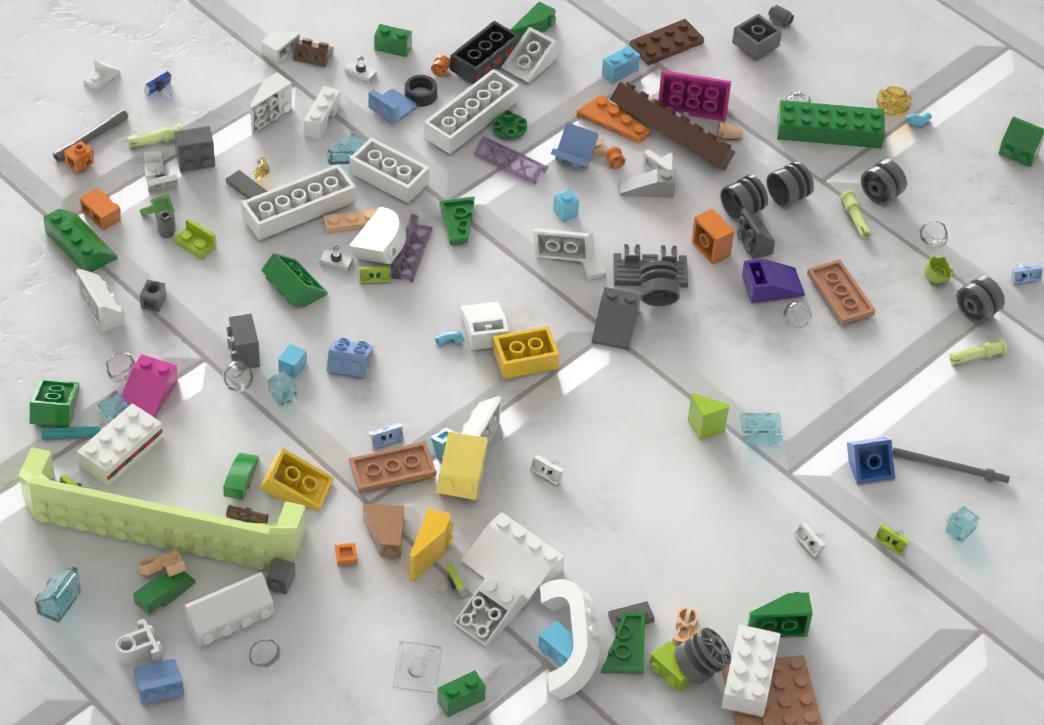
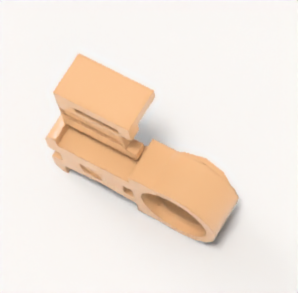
(170, 560)
(685, 628)

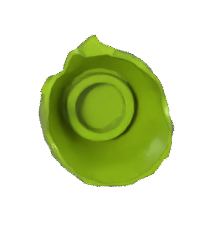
(938, 270)

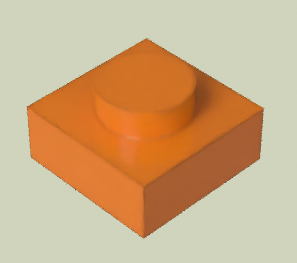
(346, 554)

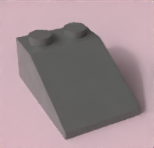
(616, 318)

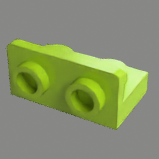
(196, 239)

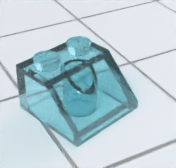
(59, 594)

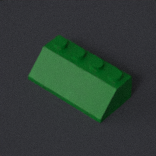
(77, 240)

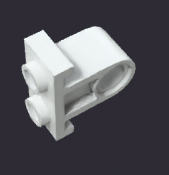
(139, 645)

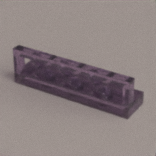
(516, 156)
(401, 259)

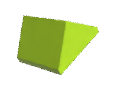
(707, 416)

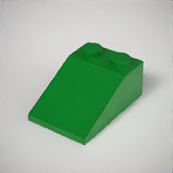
(53, 403)
(785, 615)

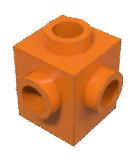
(79, 156)

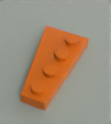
(615, 119)

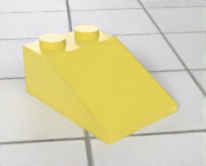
(462, 465)

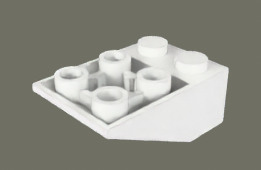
(271, 101)
(483, 323)
(490, 609)

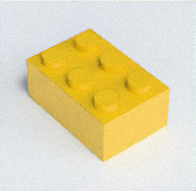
(525, 352)

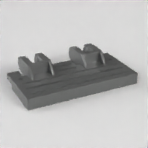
(627, 269)

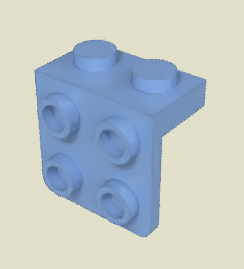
(390, 105)
(575, 146)
(348, 357)
(158, 681)

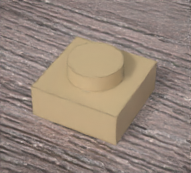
(599, 149)

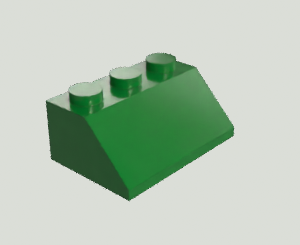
(293, 280)

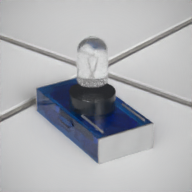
(159, 84)

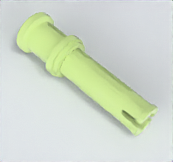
(164, 135)
(853, 208)
(985, 350)

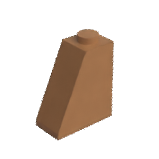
(385, 527)

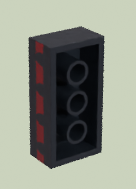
(483, 52)

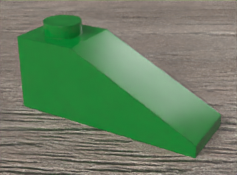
(538, 18)

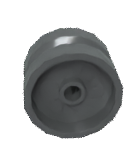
(883, 182)
(980, 299)

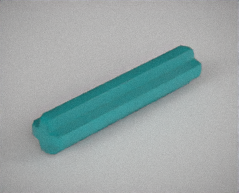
(70, 432)

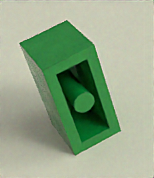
(393, 40)
(461, 693)

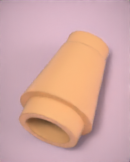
(729, 131)

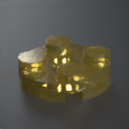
(897, 108)

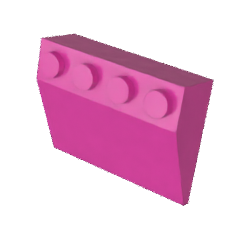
(695, 94)

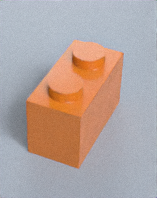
(100, 209)

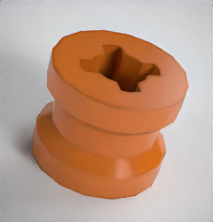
(440, 65)
(614, 157)

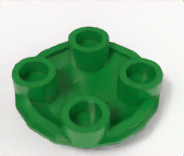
(509, 125)

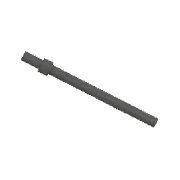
(988, 474)

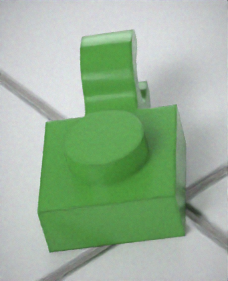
(158, 205)

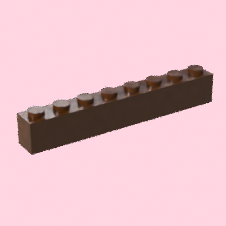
(672, 125)

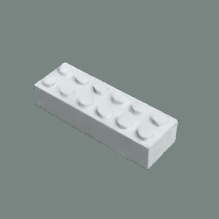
(471, 111)
(298, 202)

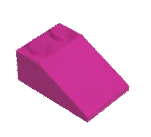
(150, 384)

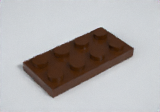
(666, 42)

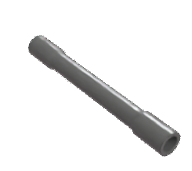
(113, 121)

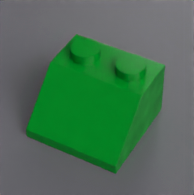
(1022, 141)

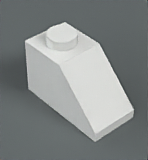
(279, 45)

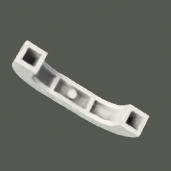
(586, 649)

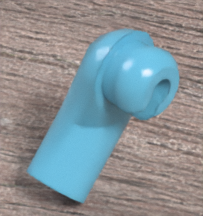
(917, 120)
(448, 336)

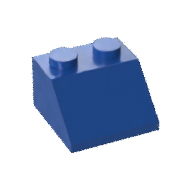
(871, 459)

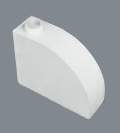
(380, 238)

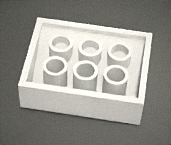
(514, 557)

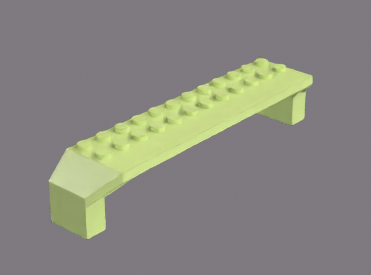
(157, 523)

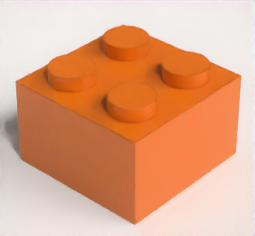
(712, 236)

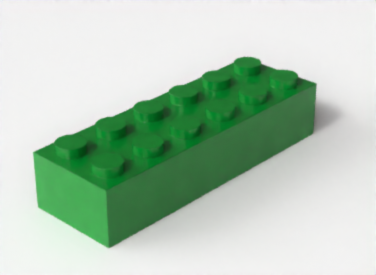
(831, 124)

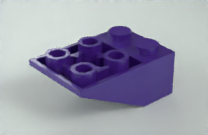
(770, 280)

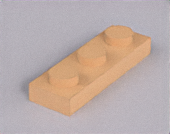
(347, 221)

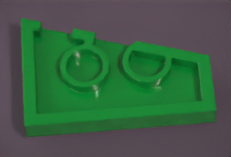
(457, 218)
(627, 649)

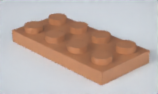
(841, 292)
(392, 467)

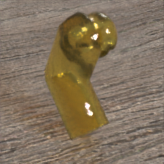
(262, 170)

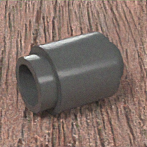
(780, 15)
(166, 224)

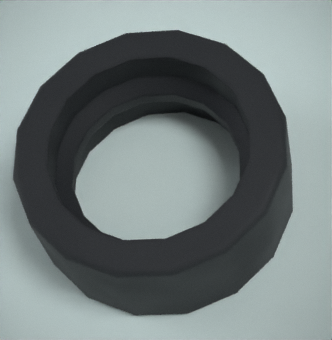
(421, 81)

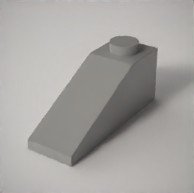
(650, 184)

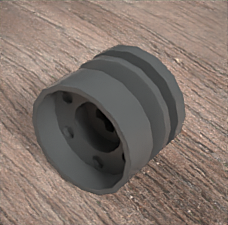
(790, 184)
(742, 194)
(659, 283)
(702, 656)

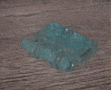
(761, 423)

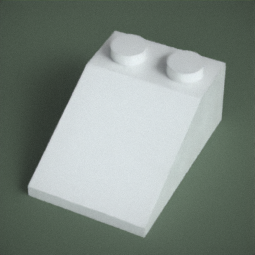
(531, 55)

